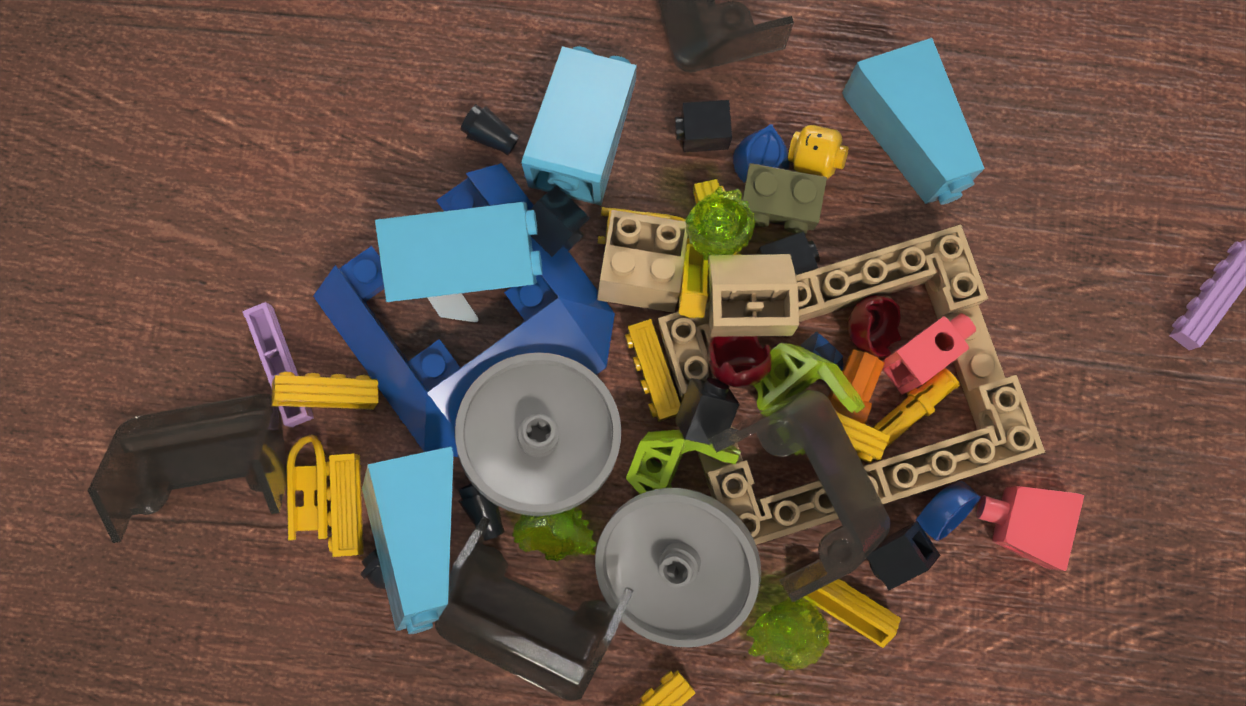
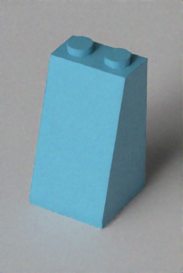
(916, 119)
(579, 124)
(458, 251)
(411, 530)

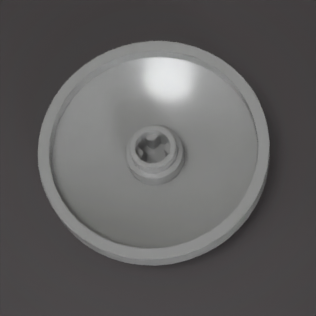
(538, 434)
(686, 562)

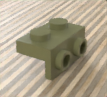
(784, 197)

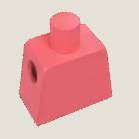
(928, 352)
(1034, 523)

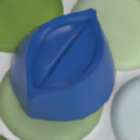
(760, 148)
(948, 510)

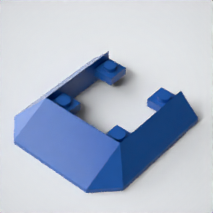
(428, 389)

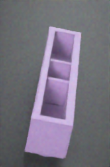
(1214, 300)
(274, 355)

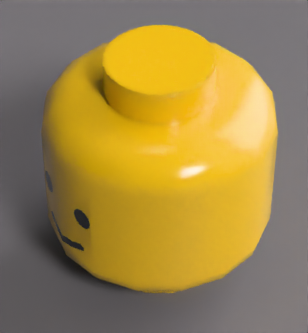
(817, 151)

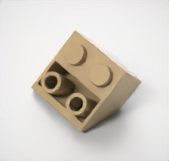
(643, 261)
(752, 295)

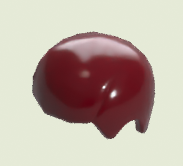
(875, 324)
(739, 360)

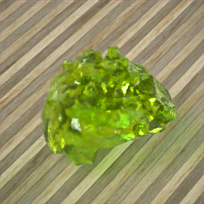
(720, 223)
(555, 535)
(790, 634)

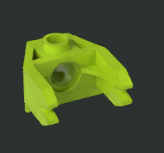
(795, 370)
(667, 446)

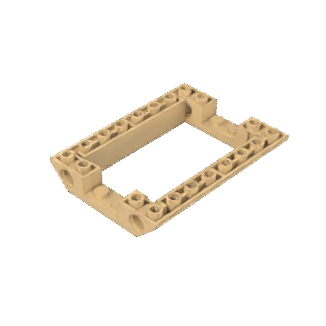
(996, 403)

